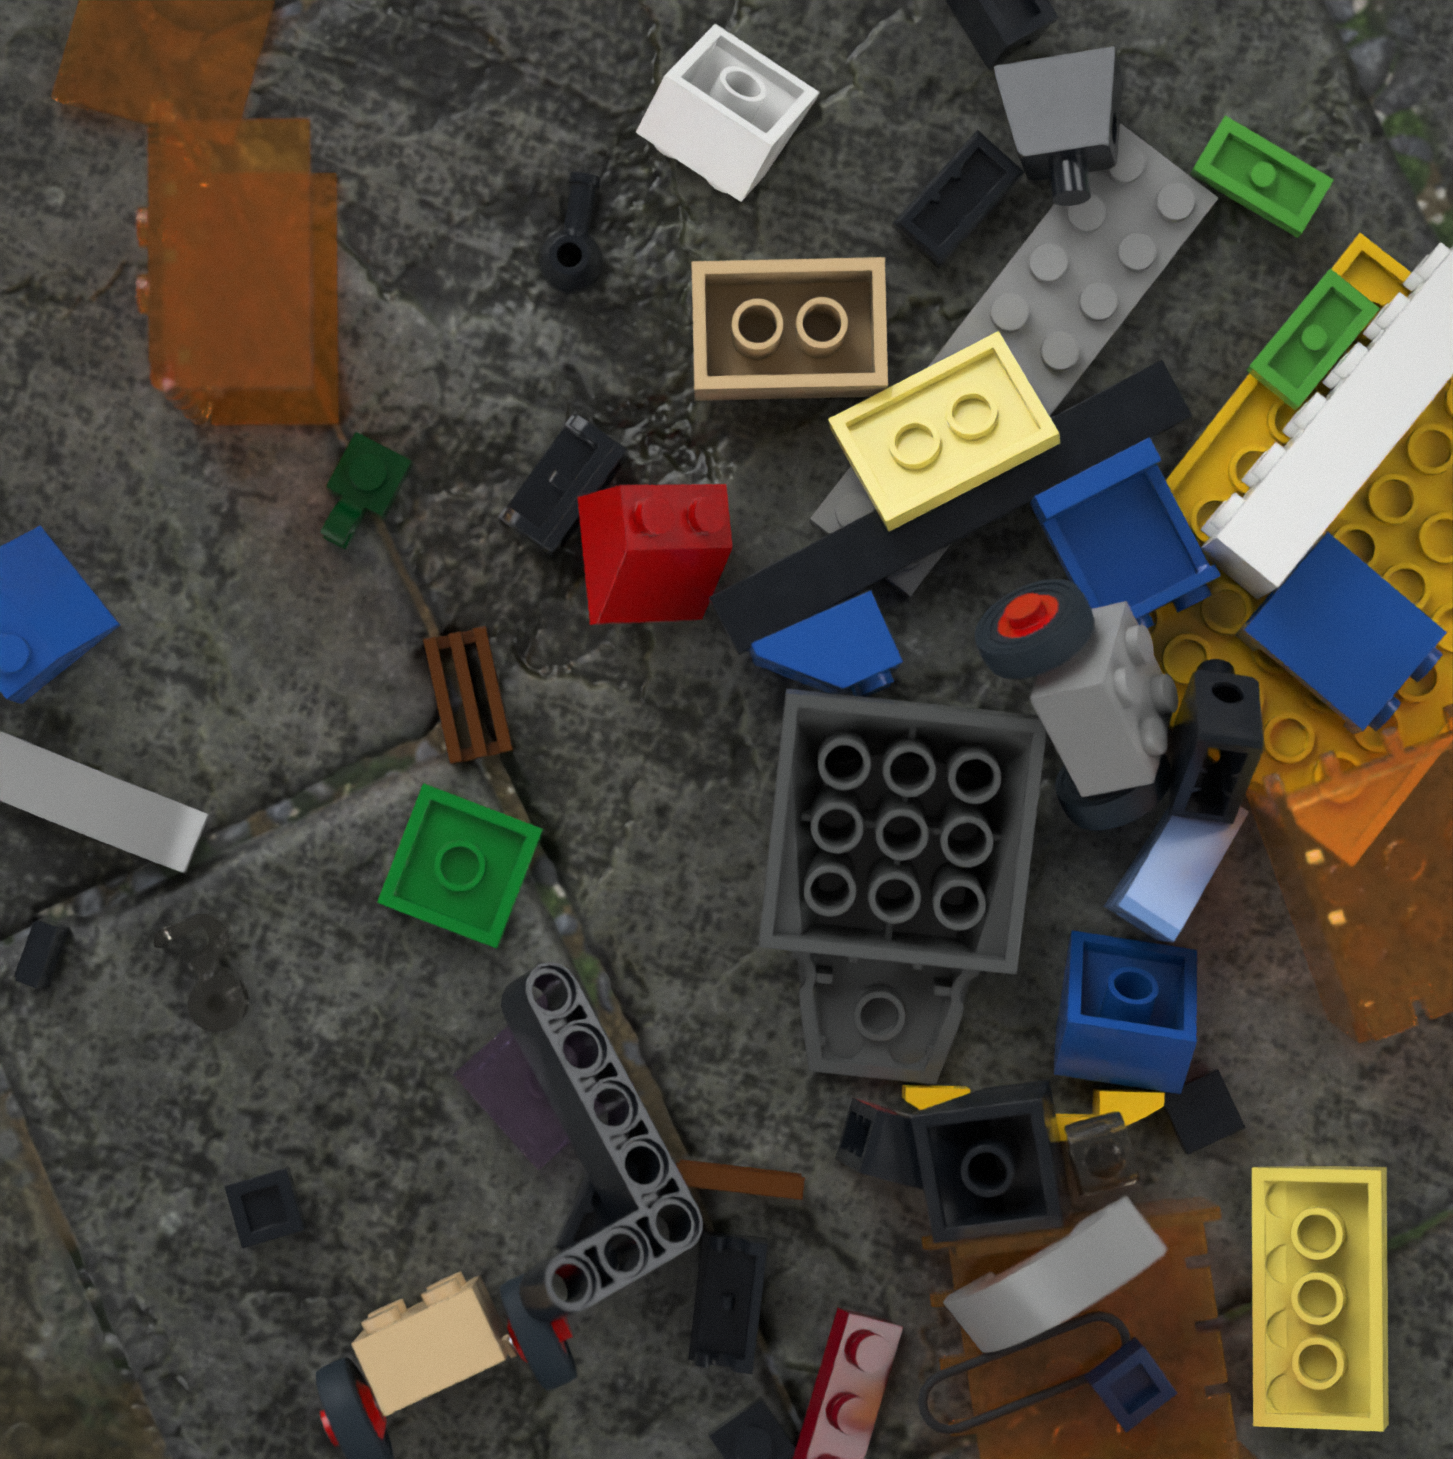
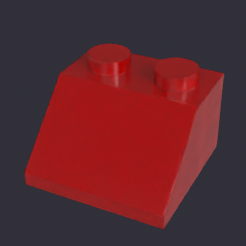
(653, 551)

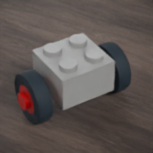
(1093, 694)

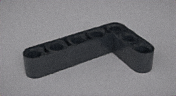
(599, 1148)

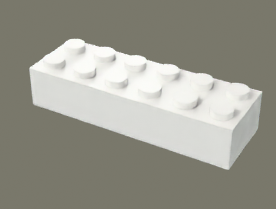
(1339, 436)

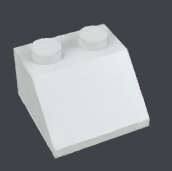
(726, 112)

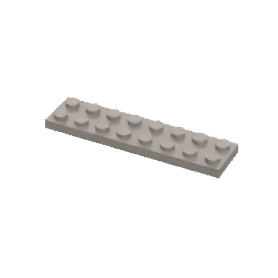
(1066, 293)

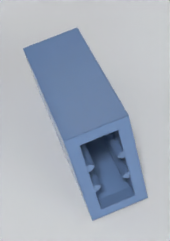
(1171, 873)

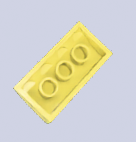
(1320, 1297)

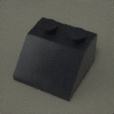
(992, 1163)

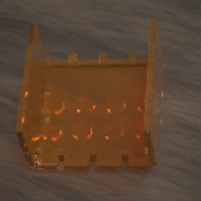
(240, 270)
(1370, 880)
(1155, 1307)

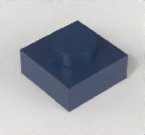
(1130, 1384)

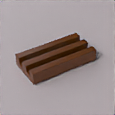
(456, 642)
(742, 1179)

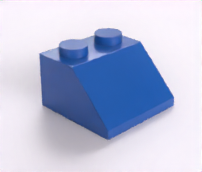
(44, 614)
(834, 650)
(1127, 1012)

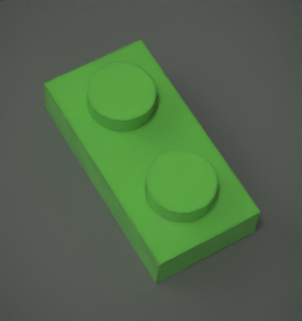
(1261, 176)
(1312, 339)

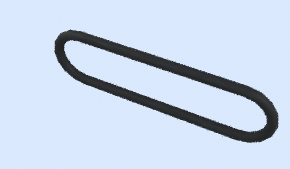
(990, 1356)

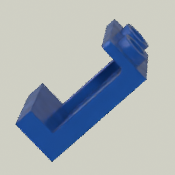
(1125, 536)
(1344, 634)

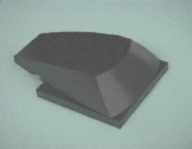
(897, 870)

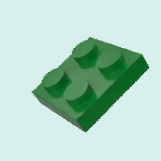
(460, 866)

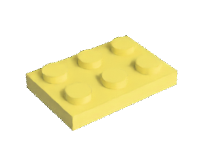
(944, 431)

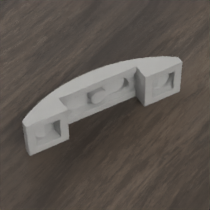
(98, 804)
(1058, 1280)

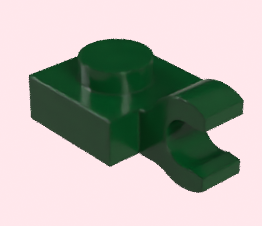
(366, 482)

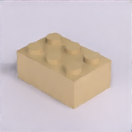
(789, 328)

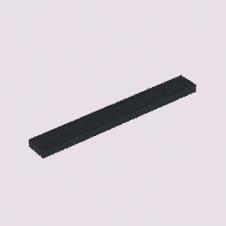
(869, 553)

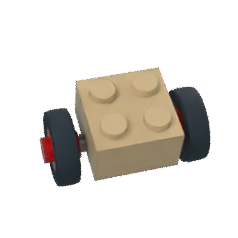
(429, 1349)

